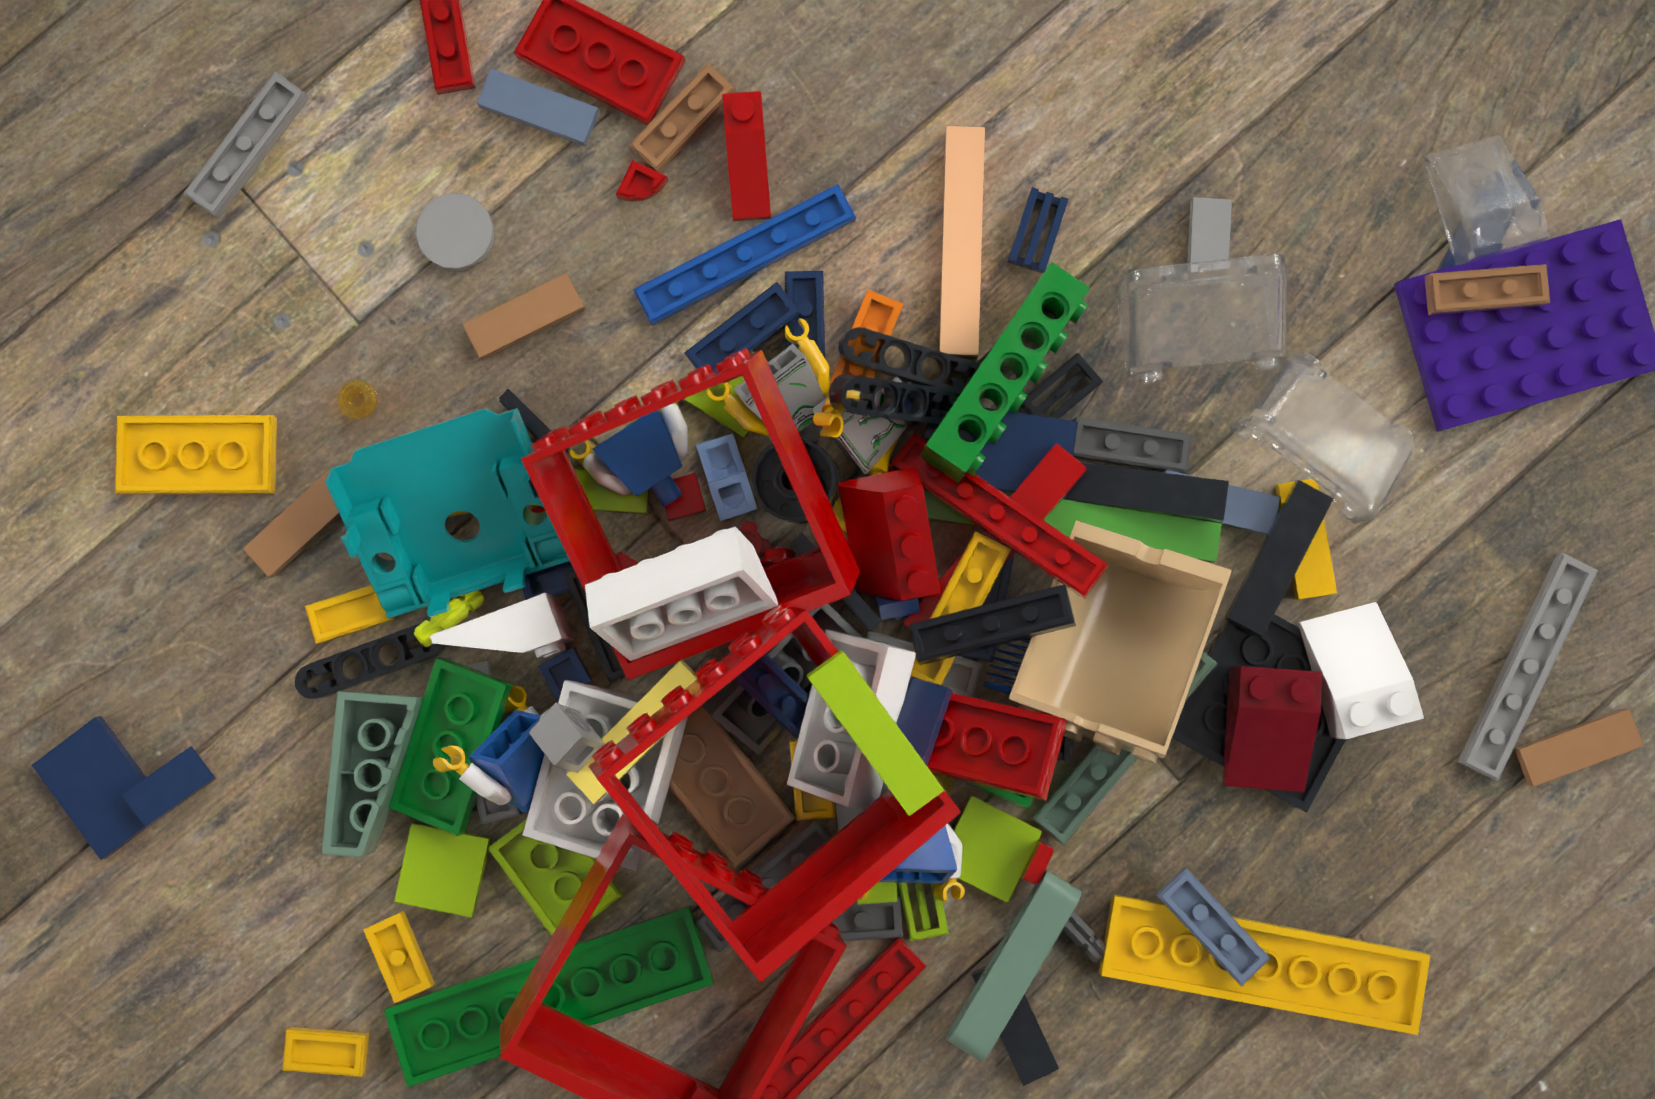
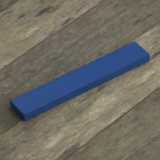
(745, 254)

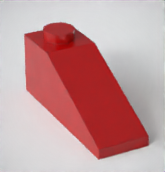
(746, 155)

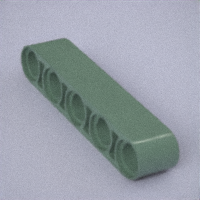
(1013, 966)

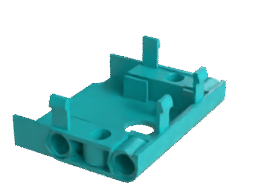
(407, 486)

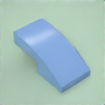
(726, 476)

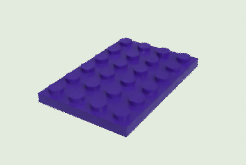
(1524, 356)

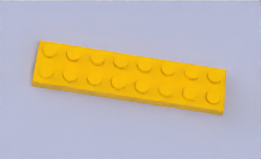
(1304, 974)

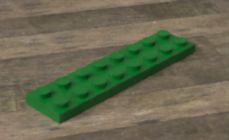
(595, 984)

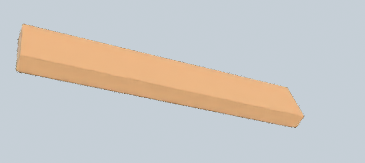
(962, 241)

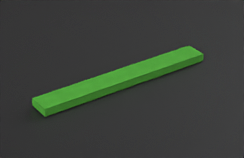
(1159, 531)

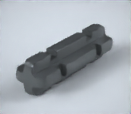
(1083, 936)

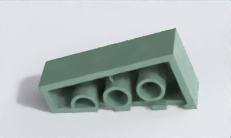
(364, 767)

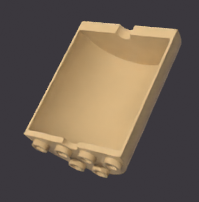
(1132, 646)

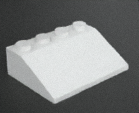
(566, 816)

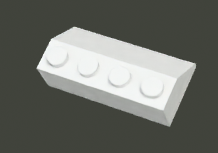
(679, 594)
(826, 755)

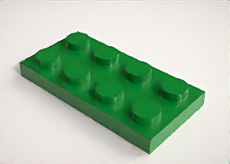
(456, 710)

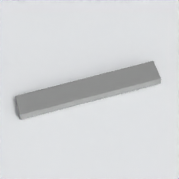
(1527, 666)

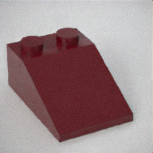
(1270, 727)

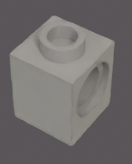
(566, 737)

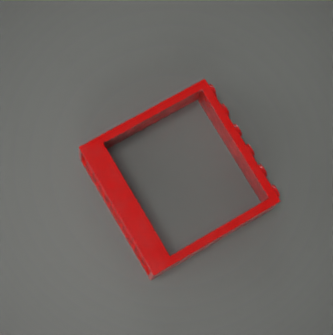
(798, 582)
(828, 878)
(606, 1068)

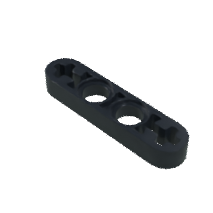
(913, 358)
(894, 399)
(371, 664)

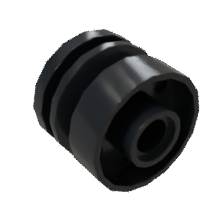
(773, 485)

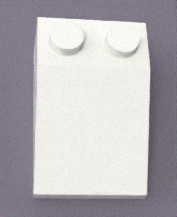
(524, 627)
(1362, 672)

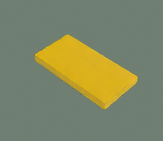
(196, 454)

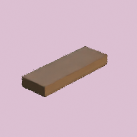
(682, 118)
(1487, 289)
(524, 316)
(293, 529)
(1578, 747)

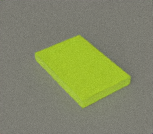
(546, 875)

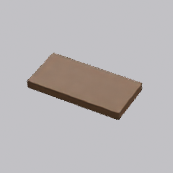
(725, 790)

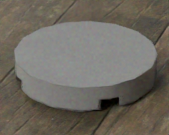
(455, 232)

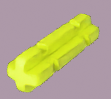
(458, 611)

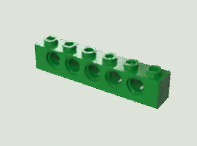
(1054, 291)

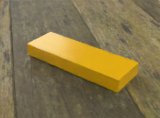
(1315, 572)

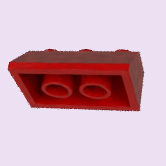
(890, 534)

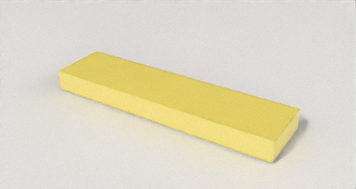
(679, 675)

